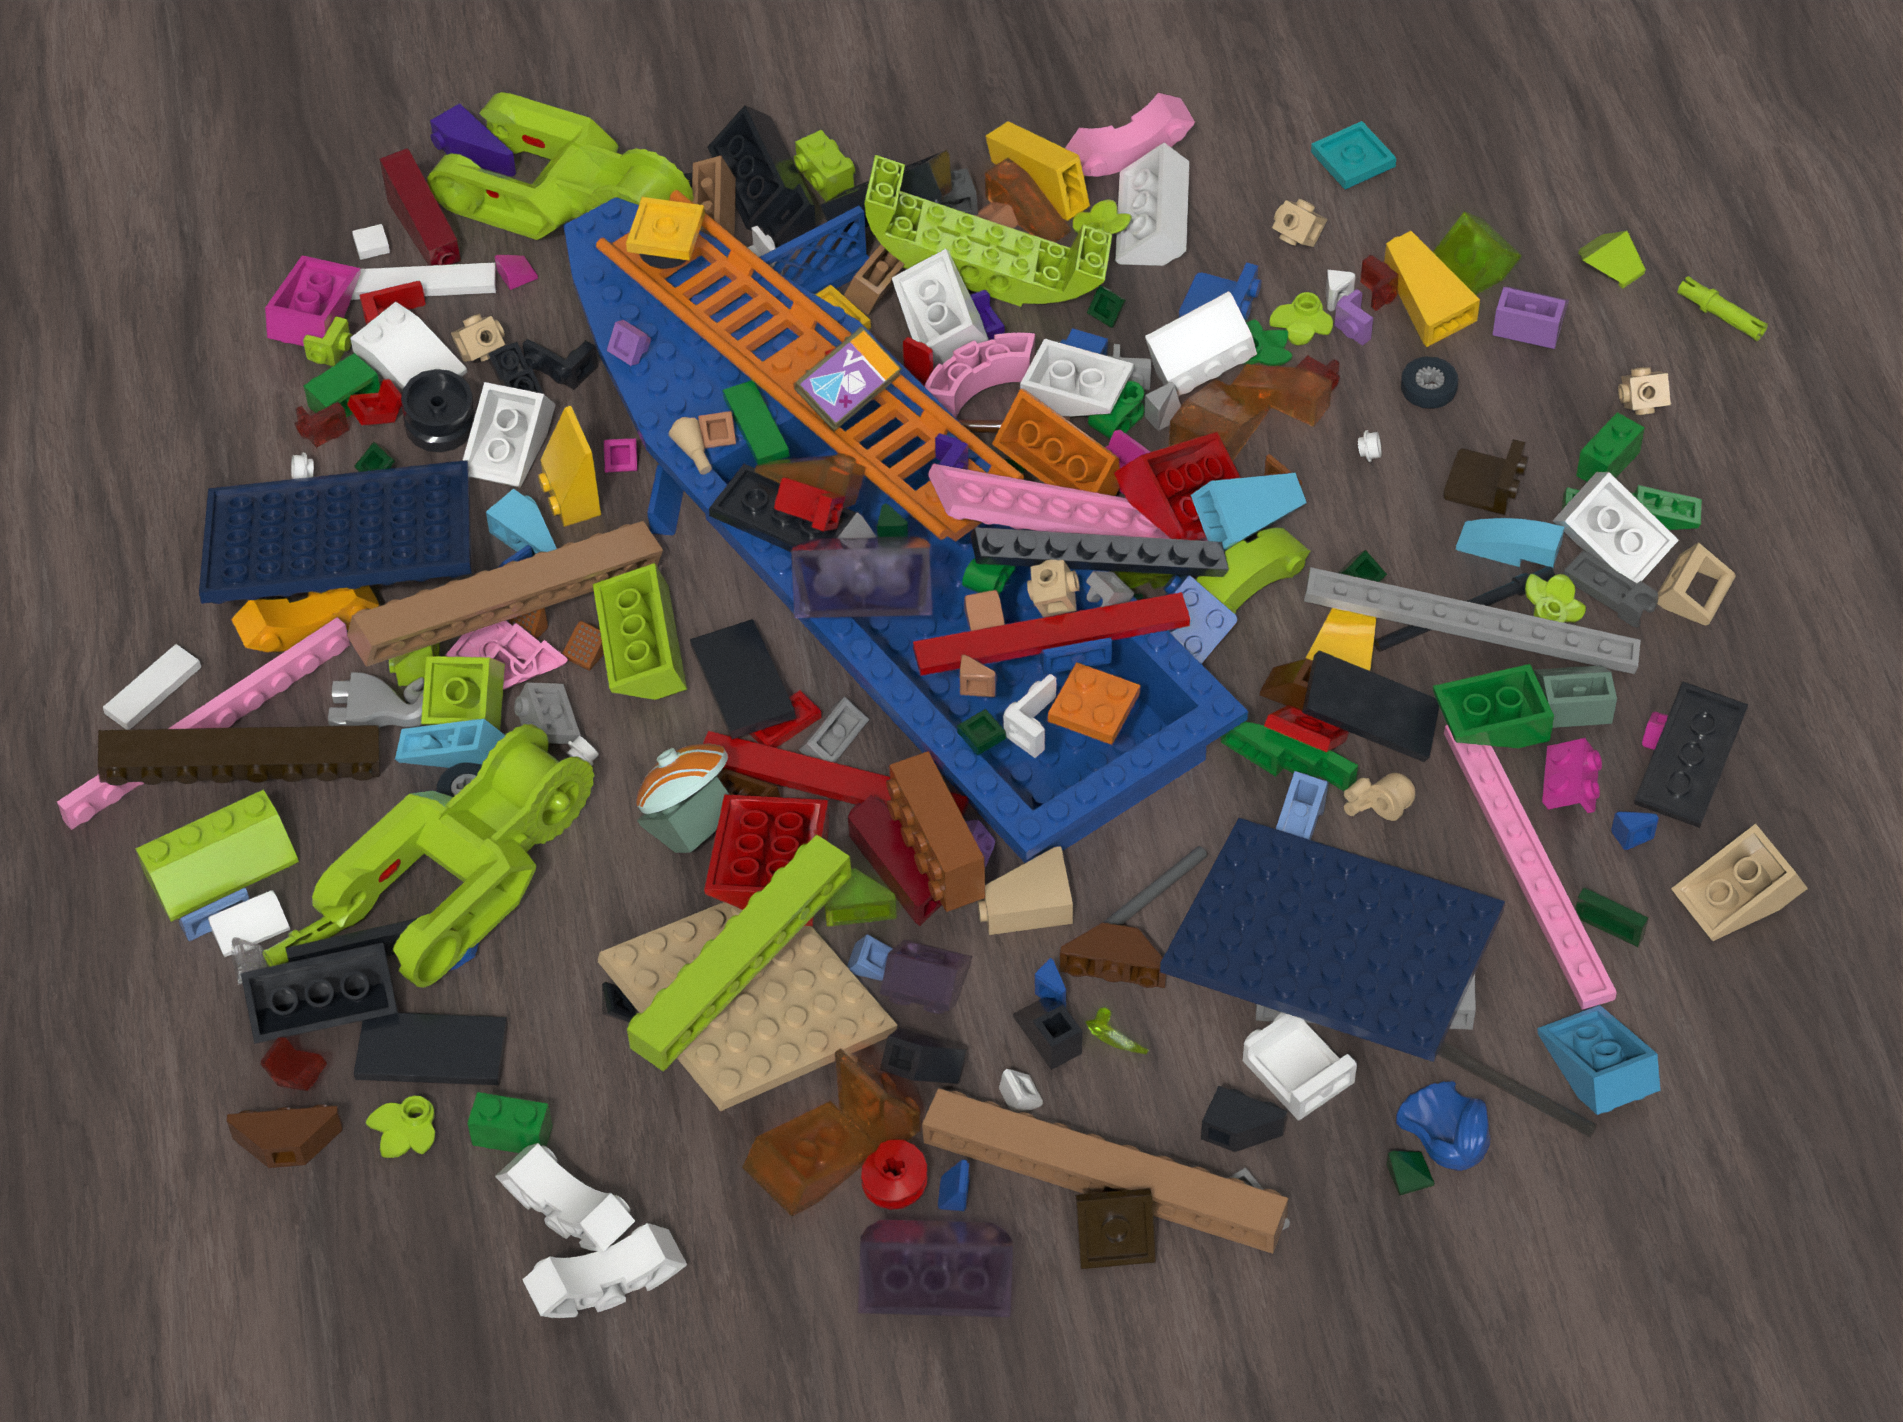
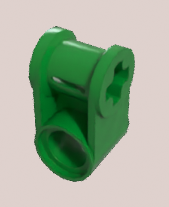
(1124, 414)
(986, 577)

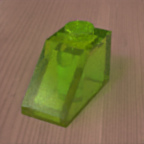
(860, 902)

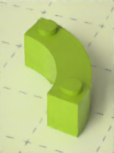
(1255, 565)

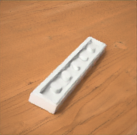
(435, 279)

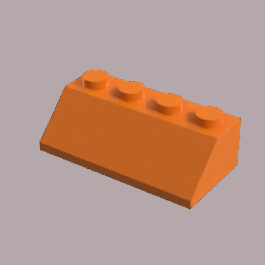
(1055, 448)

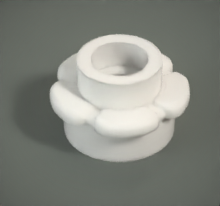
(1370, 445)
(301, 466)
(582, 749)

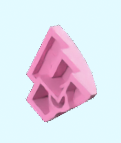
(511, 645)

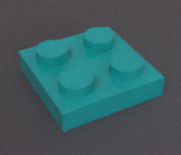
(1353, 155)

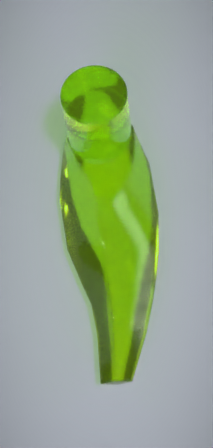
(1111, 1036)

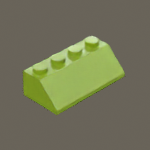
(639, 634)
(217, 855)

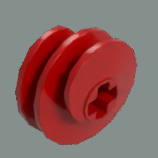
(896, 1159)

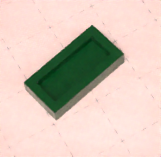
(1611, 917)

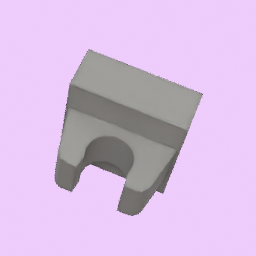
(1109, 588)

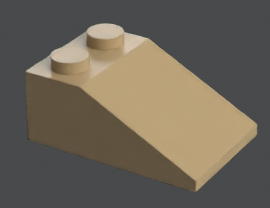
(1739, 885)

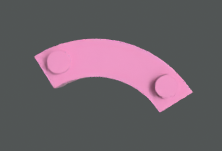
(1111, 150)
(981, 367)

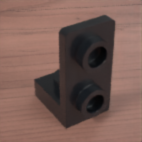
(570, 372)

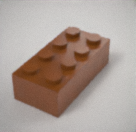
(936, 832)

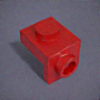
(377, 407)

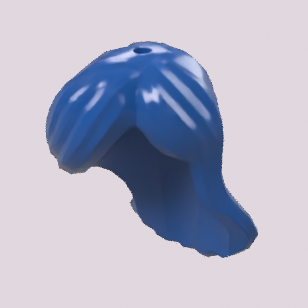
(1447, 1124)

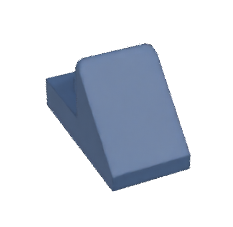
(1303, 805)

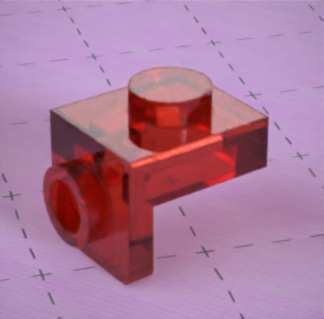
(1379, 279)
(322, 425)
(292, 1067)

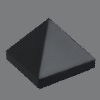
(616, 1004)

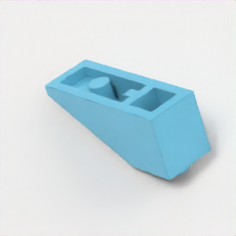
(519, 523)
(448, 743)

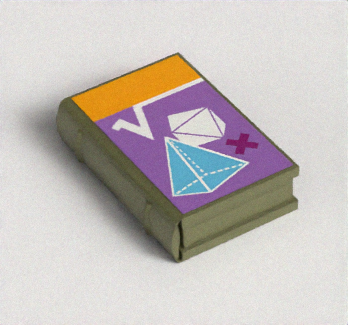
(847, 378)

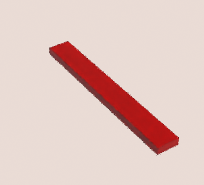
(1035, 635)
(806, 772)

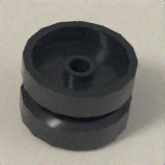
(437, 410)

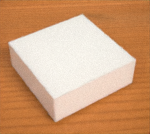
(371, 241)

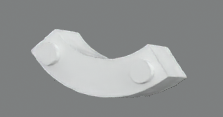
(567, 1203)
(604, 1278)

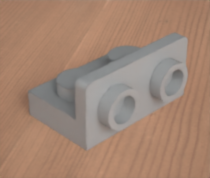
(549, 709)

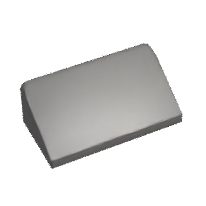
(834, 732)

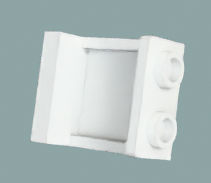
(1297, 1064)

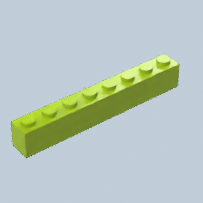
(738, 952)

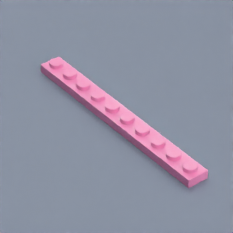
(222, 711)
(1534, 873)

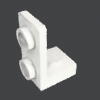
(1019, 715)

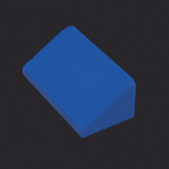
(664, 504)
(1086, 653)

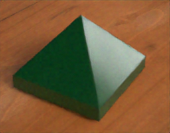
(1106, 306)

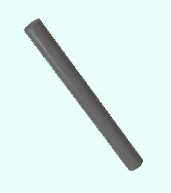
(1157, 887)

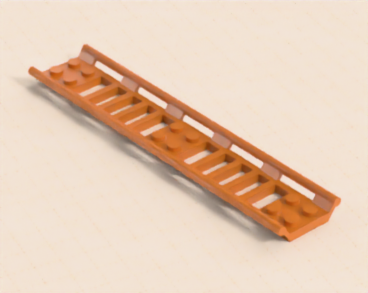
(787, 365)

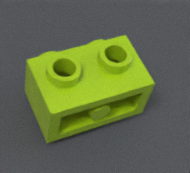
(824, 164)

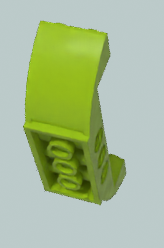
(986, 254)

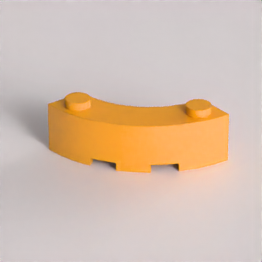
(281, 625)

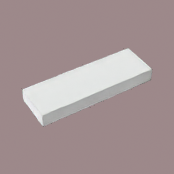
(152, 687)

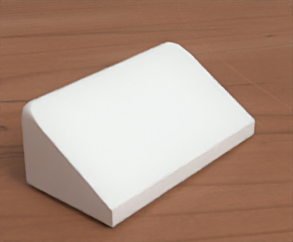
(250, 920)

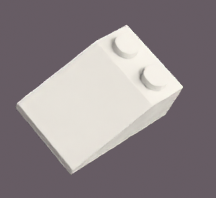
(938, 306)
(402, 346)
(1075, 379)
(507, 434)
(1615, 527)

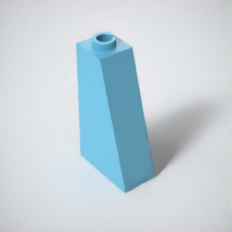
(1244, 506)

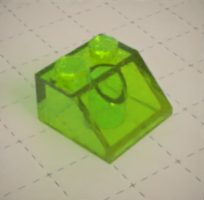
(1476, 253)

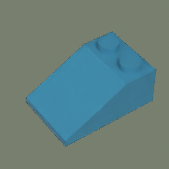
(1601, 1059)

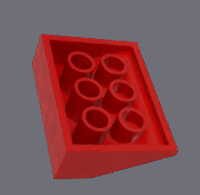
(1164, 479)
(757, 839)

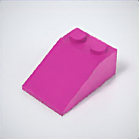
(310, 300)

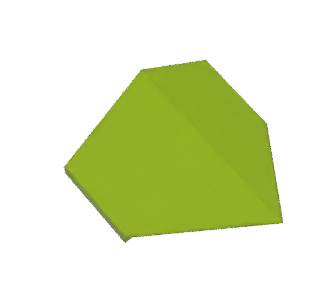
(1614, 256)

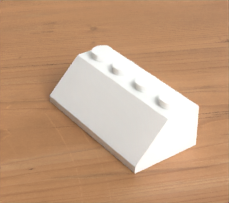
(1157, 199)

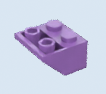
(1529, 317)

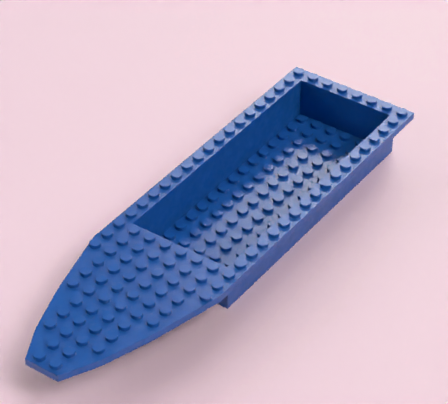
(1024, 798)

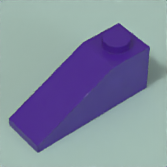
(462, 134)

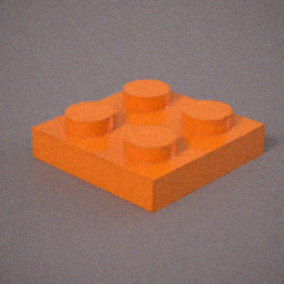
(1094, 703)

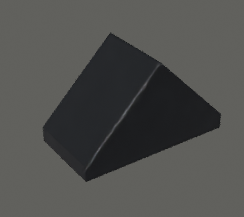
(791, 218)

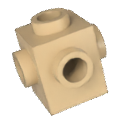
(1298, 223)
(468, 337)
(1644, 390)
(1053, 588)

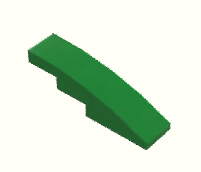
(1670, 508)
(1278, 752)

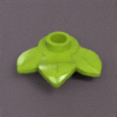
(1103, 217)
(1302, 318)
(1554, 598)
(401, 1130)

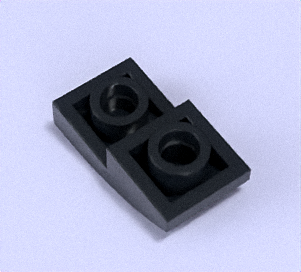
(513, 369)

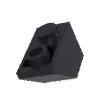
(1051, 1031)
(922, 1057)
(1241, 1121)

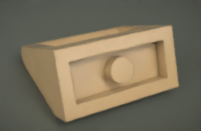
(1672, 592)

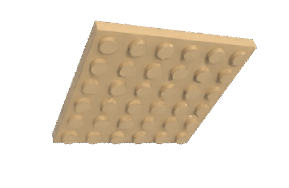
(776, 1027)

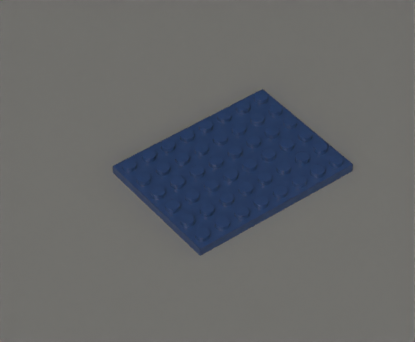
(336, 532)
(1334, 938)

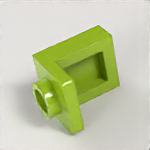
(332, 346)

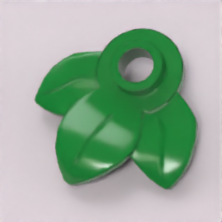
(1269, 345)

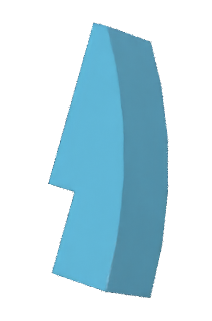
(1512, 540)

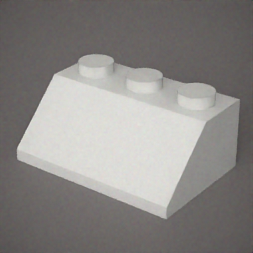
(1201, 344)

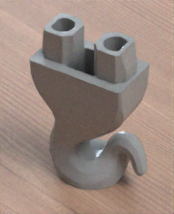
(375, 703)

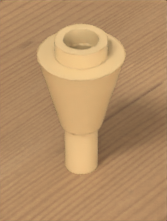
(688, 437)

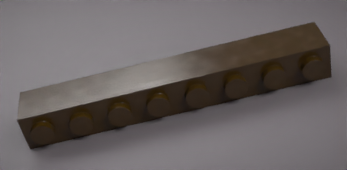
(238, 754)

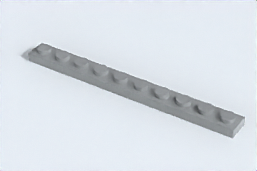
(1472, 620)

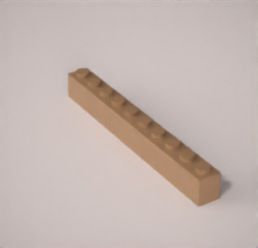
(499, 593)
(1097, 1166)

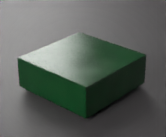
(981, 732)

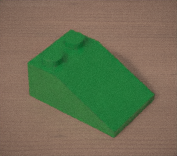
(1497, 709)

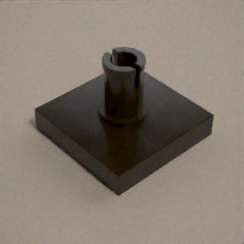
(1115, 1228)

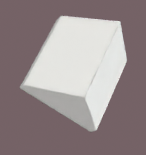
(1338, 285)
(1019, 1091)

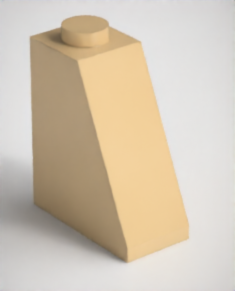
(1029, 896)

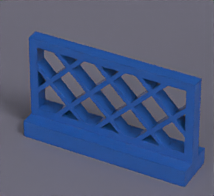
(836, 268)

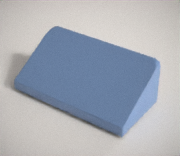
(197, 922)

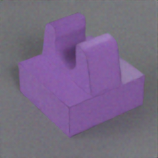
(628, 342)

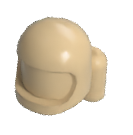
(1386, 796)

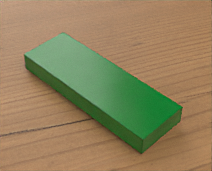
(755, 422)

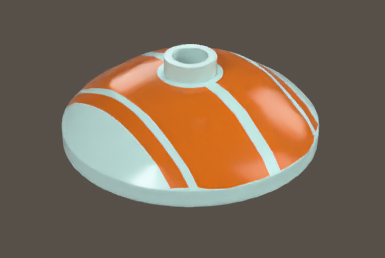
(679, 775)

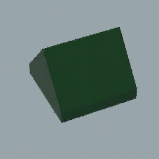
(891, 523)

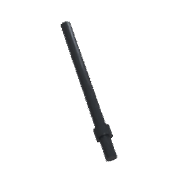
(1515, 587)

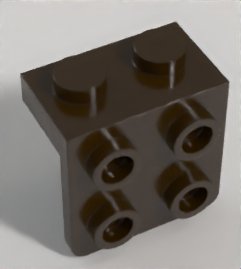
(1486, 479)

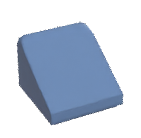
(869, 958)

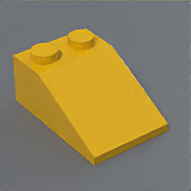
(569, 472)

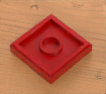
(1305, 728)

